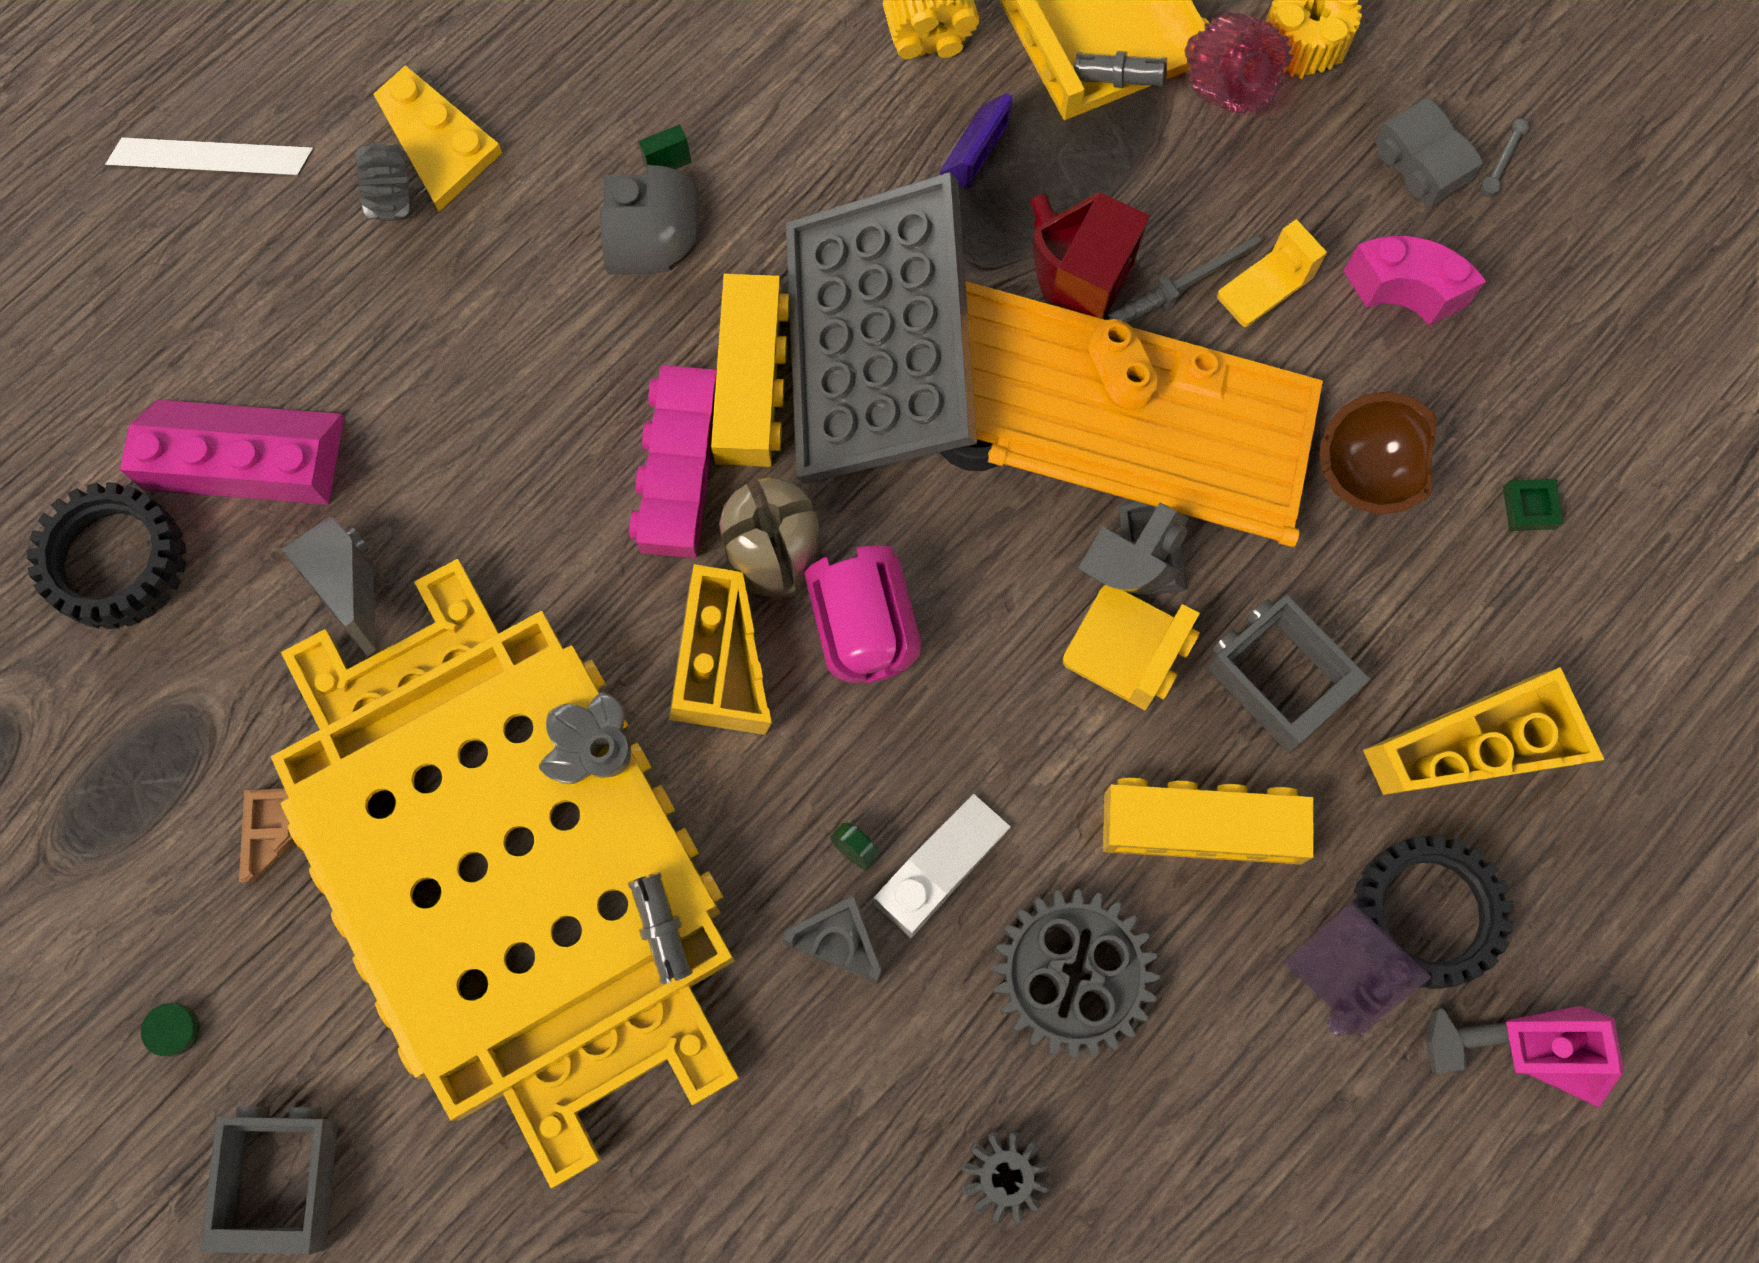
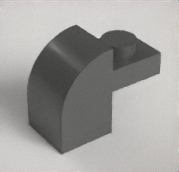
(1138, 565)

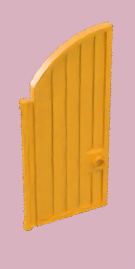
(1212, 442)

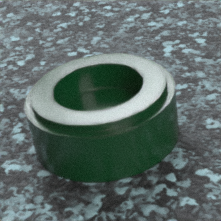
(855, 845)
(170, 1030)

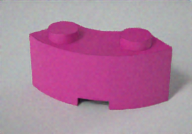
(1413, 275)

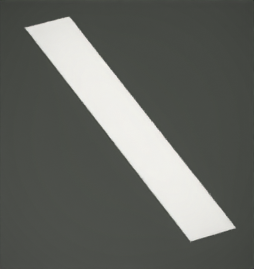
(209, 156)

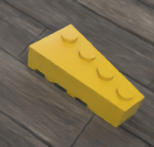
(1500, 735)

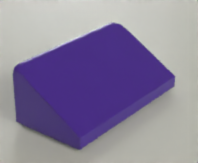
(979, 140)

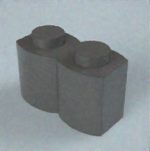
(1428, 152)

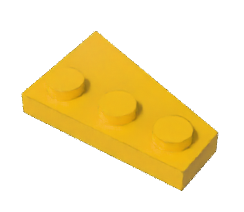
(436, 136)

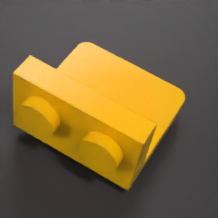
(1130, 646)

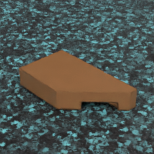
(263, 832)

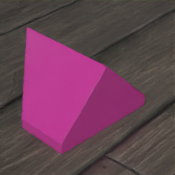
(1569, 1050)

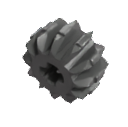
(382, 181)
(997, 1193)

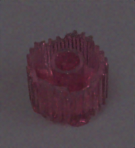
(1237, 62)

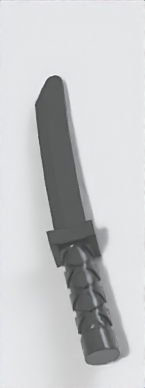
(1168, 291)

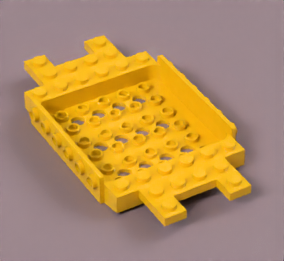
(583, 1012)

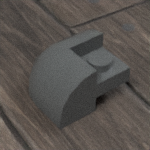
(648, 220)

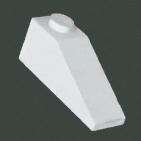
(940, 865)

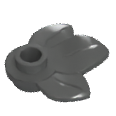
(580, 737)

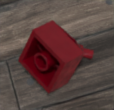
(1085, 251)

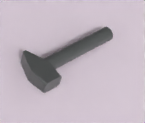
(1447, 1044)

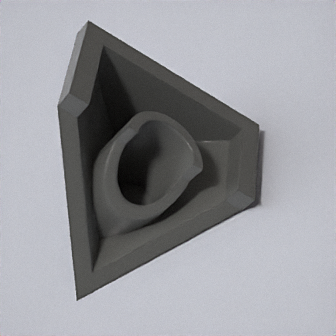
(838, 939)

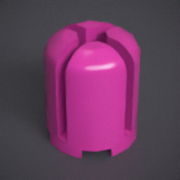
(864, 615)

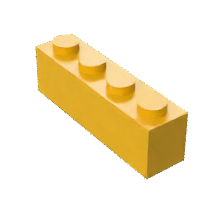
(747, 370)
(1208, 823)

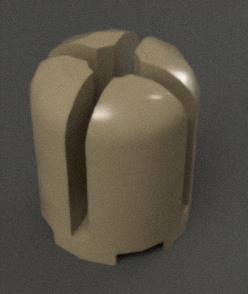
(783, 519)

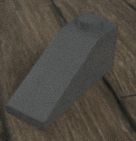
(340, 577)

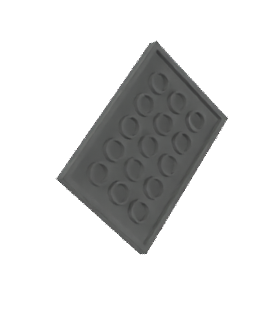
(880, 331)

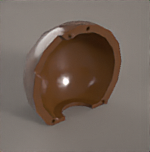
(1380, 452)

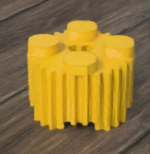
(930, 25)
(1316, 30)

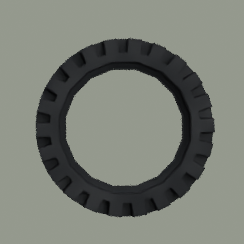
(68, 523)
(1483, 883)

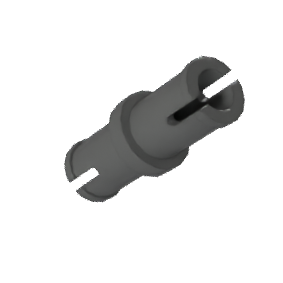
(1121, 69)
(660, 928)

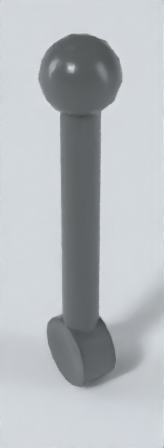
(1491, 184)

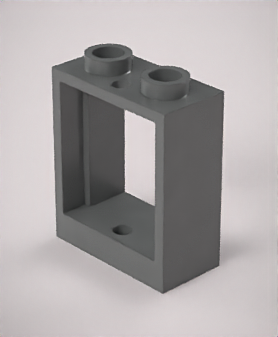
(1314, 643)
(220, 1227)

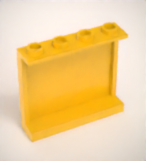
(1060, 28)

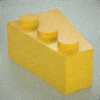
(717, 659)

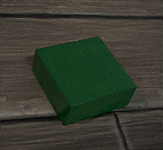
(666, 149)
(1532, 504)

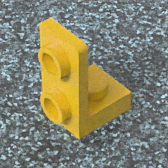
(1275, 276)

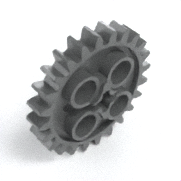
(1119, 989)

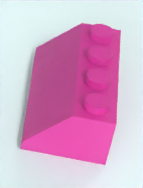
(233, 451)

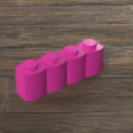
(677, 462)

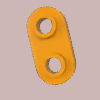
(1118, 360)

